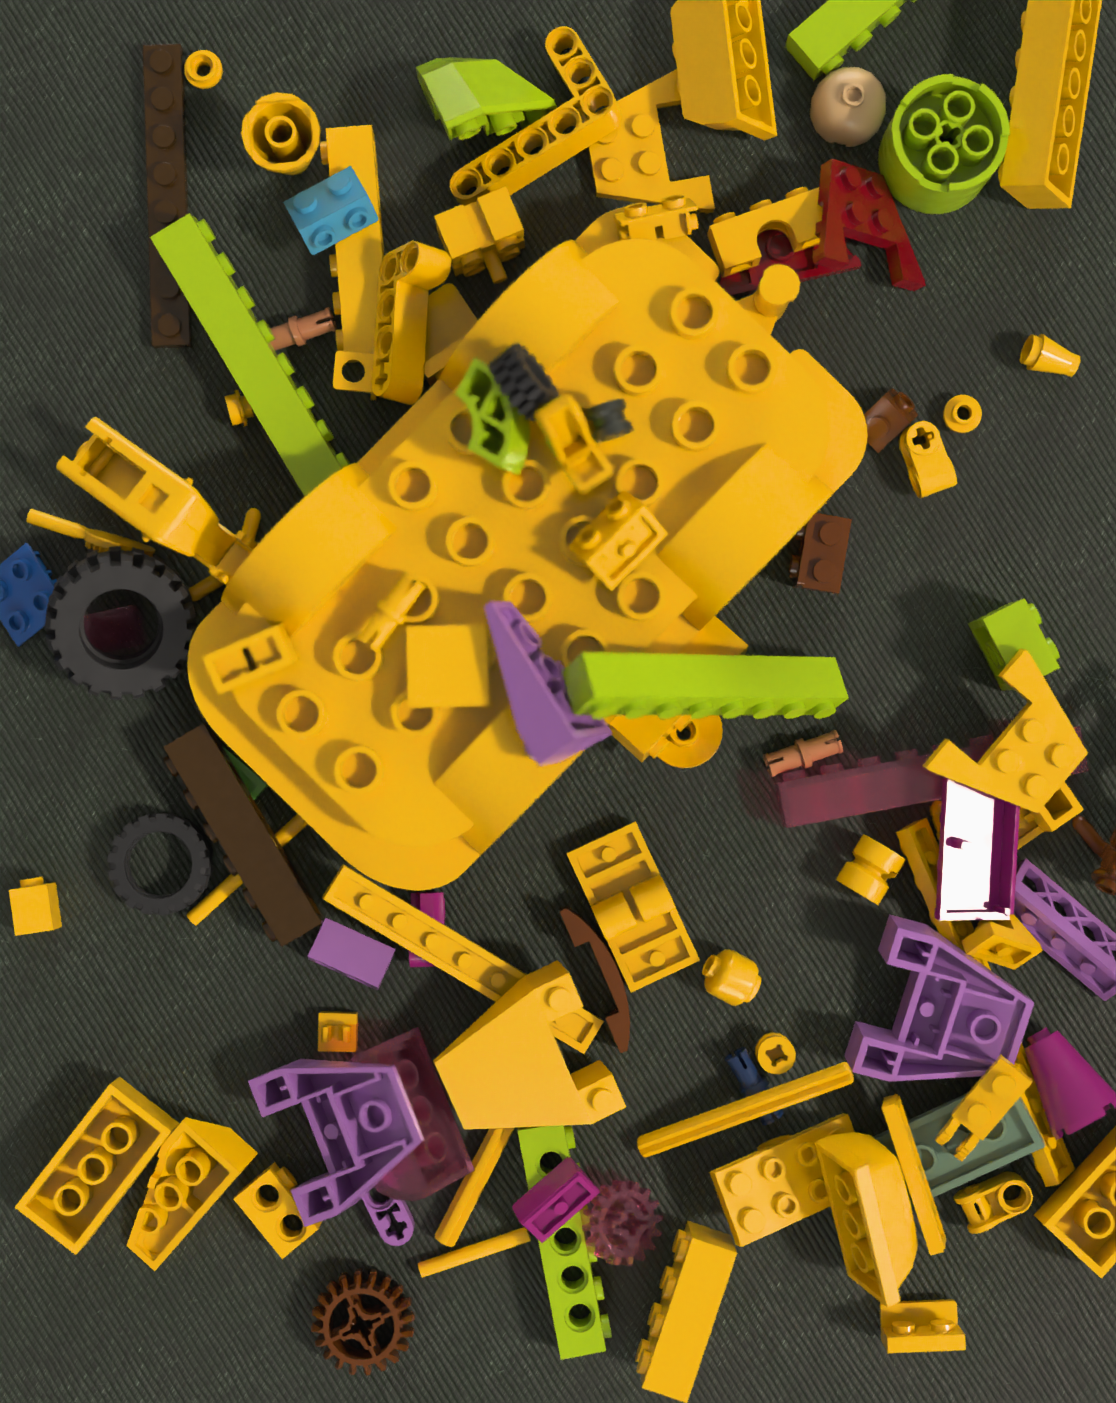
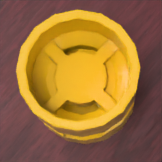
(870, 869)

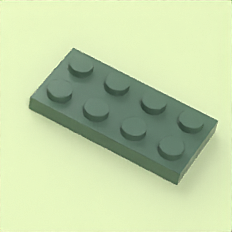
(1008, 1141)

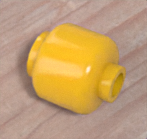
(731, 977)

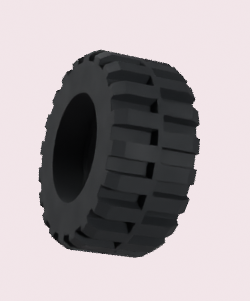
(110, 672)

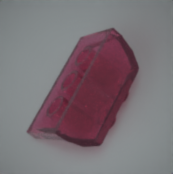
(442, 1154)

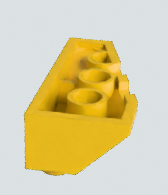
(190, 1176)

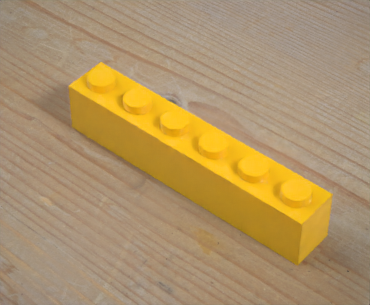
(360, 254)

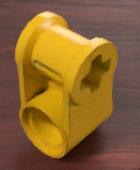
(928, 463)
(990, 1201)

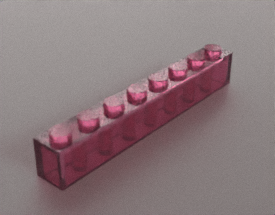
(870, 786)

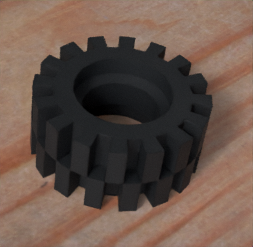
(523, 380)

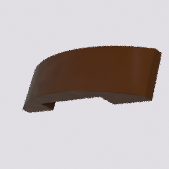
(618, 1018)

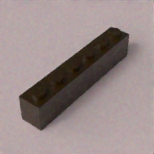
(244, 835)

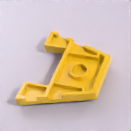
(632, 158)
(1029, 755)

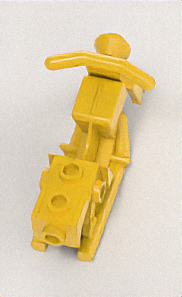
(159, 504)

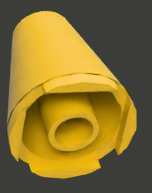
(281, 133)

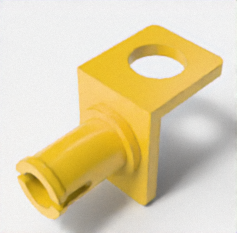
(365, 383)

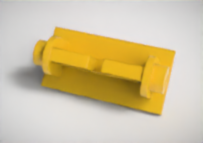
(670, 215)

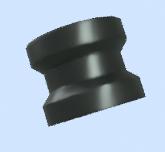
(609, 420)

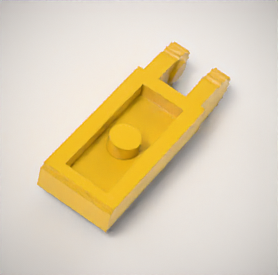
(985, 1104)

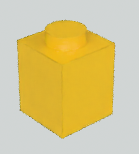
(35, 906)

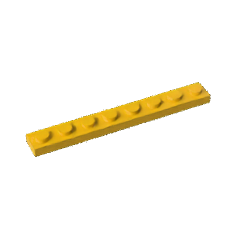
(444, 948)

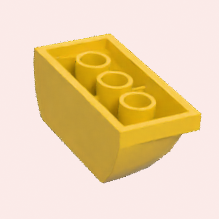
(723, 65)
(869, 1212)

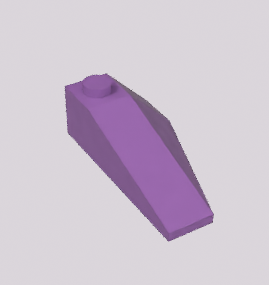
(538, 691)

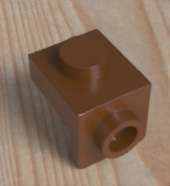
(888, 418)

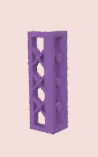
(1064, 936)

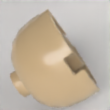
(848, 106)

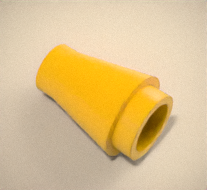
(1046, 355)

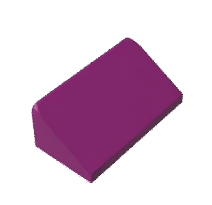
(555, 1199)

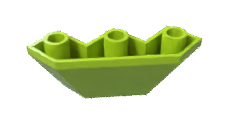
(480, 94)

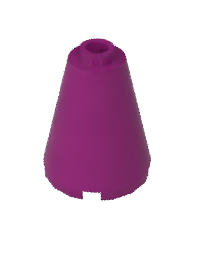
(1066, 1084)

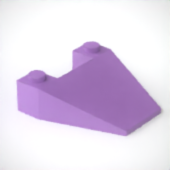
(950, 1016)
(358, 1123)

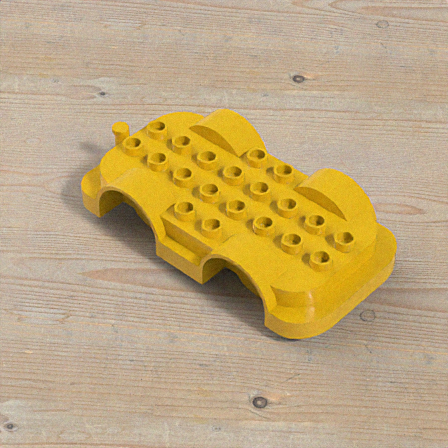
(723, 452)

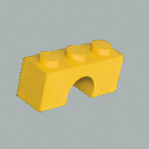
(735, 237)

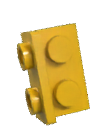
(618, 539)
(921, 1326)

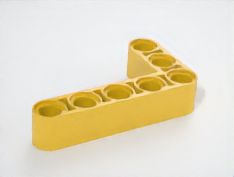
(547, 130)

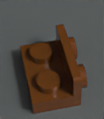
(821, 553)

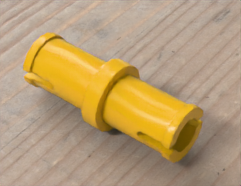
(391, 612)

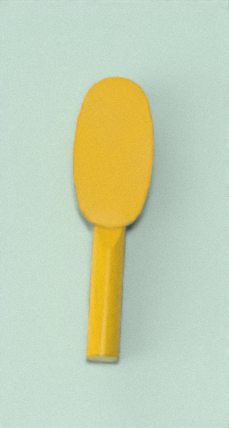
(94, 538)

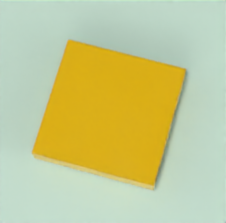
(447, 666)

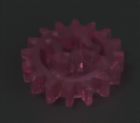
(632, 1235)

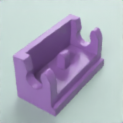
(351, 954)

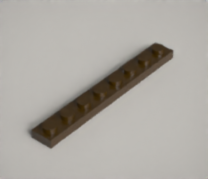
(165, 186)

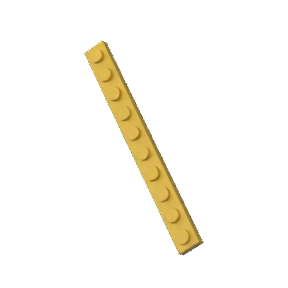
(922, 853)

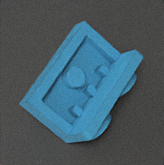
(331, 210)

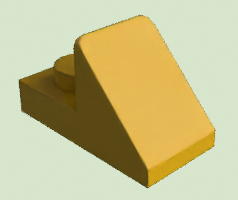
(1002, 942)

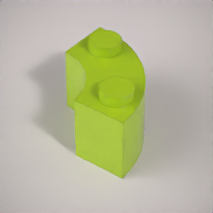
(497, 427)

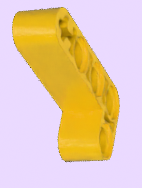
(402, 318)

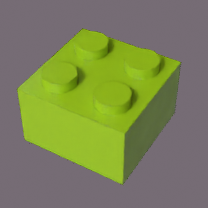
(1009, 630)

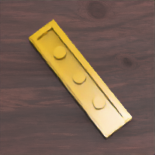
(914, 1174)

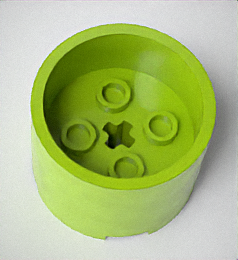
(943, 175)

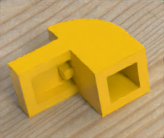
(1055, 812)

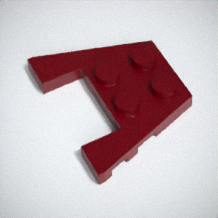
(862, 209)

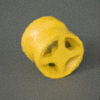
(768, 1050)

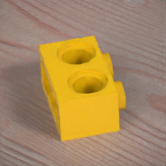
(250, 658)
(269, 1215)

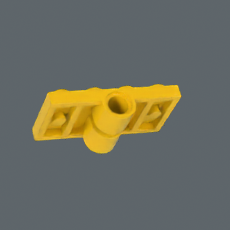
(633, 906)
(776, 1182)

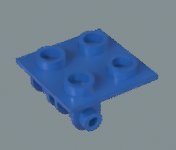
(24, 593)

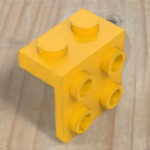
(447, 325)

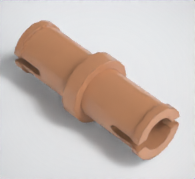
(301, 329)
(803, 753)

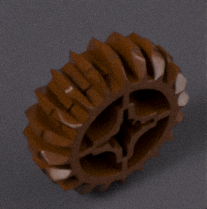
(335, 1336)

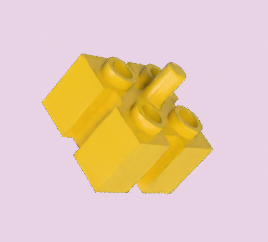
(482, 233)

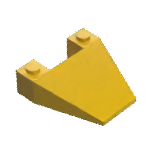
(511, 1069)

